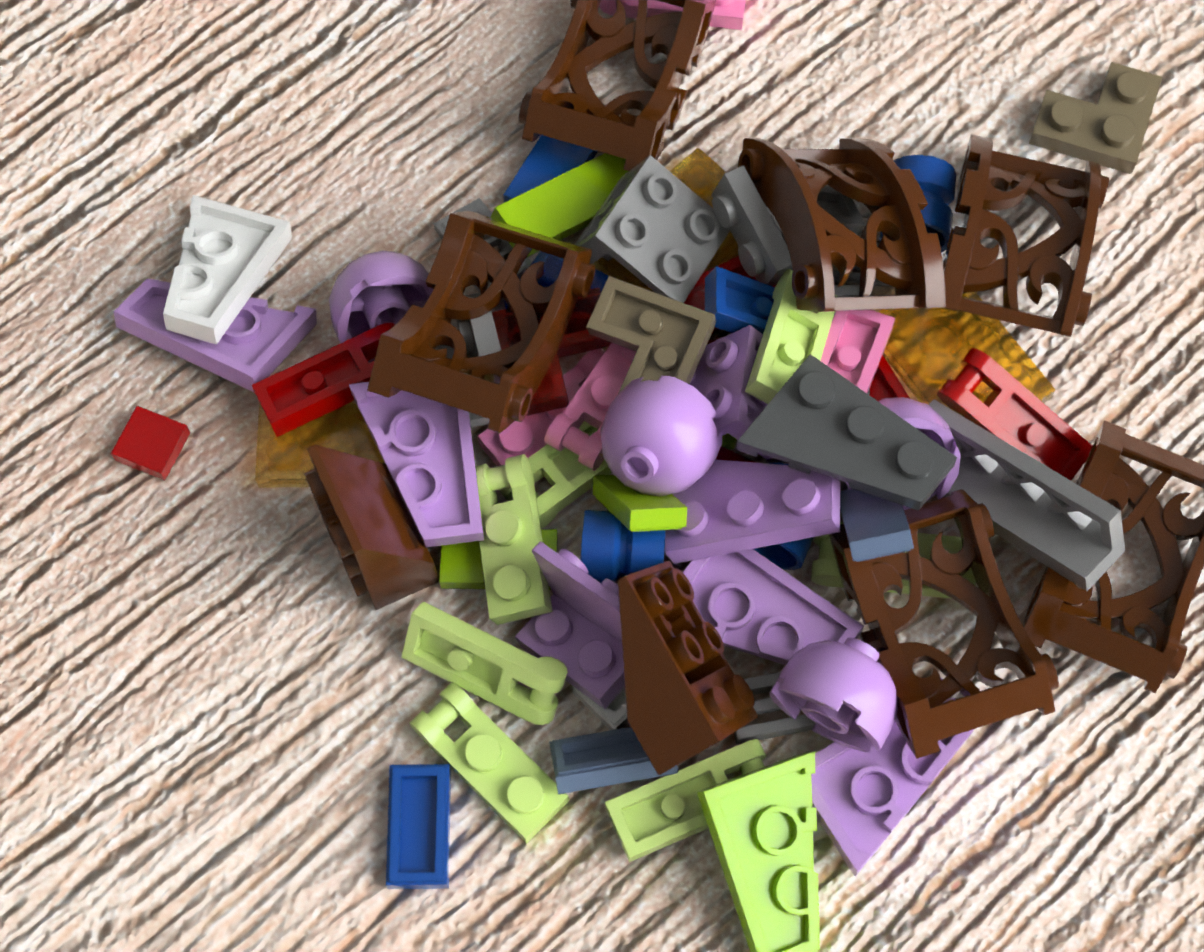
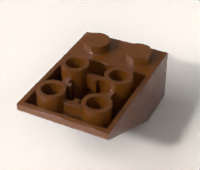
(369, 526)
(675, 670)

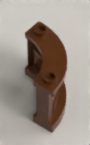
(581, 115)
(815, 240)
(976, 268)
(500, 382)
(1064, 612)
(926, 704)

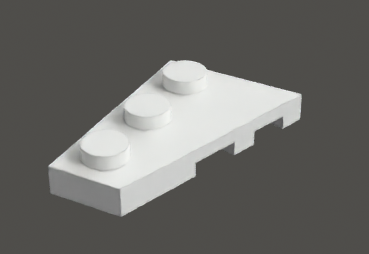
(220, 266)

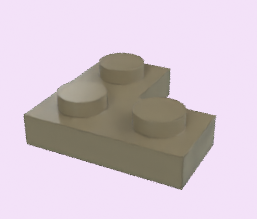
(1103, 131)
(661, 330)

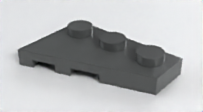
(844, 433)

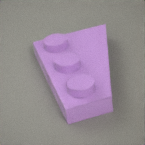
(246, 352)
(429, 461)
(752, 507)
(764, 607)
(869, 793)

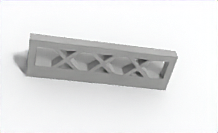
(1036, 505)

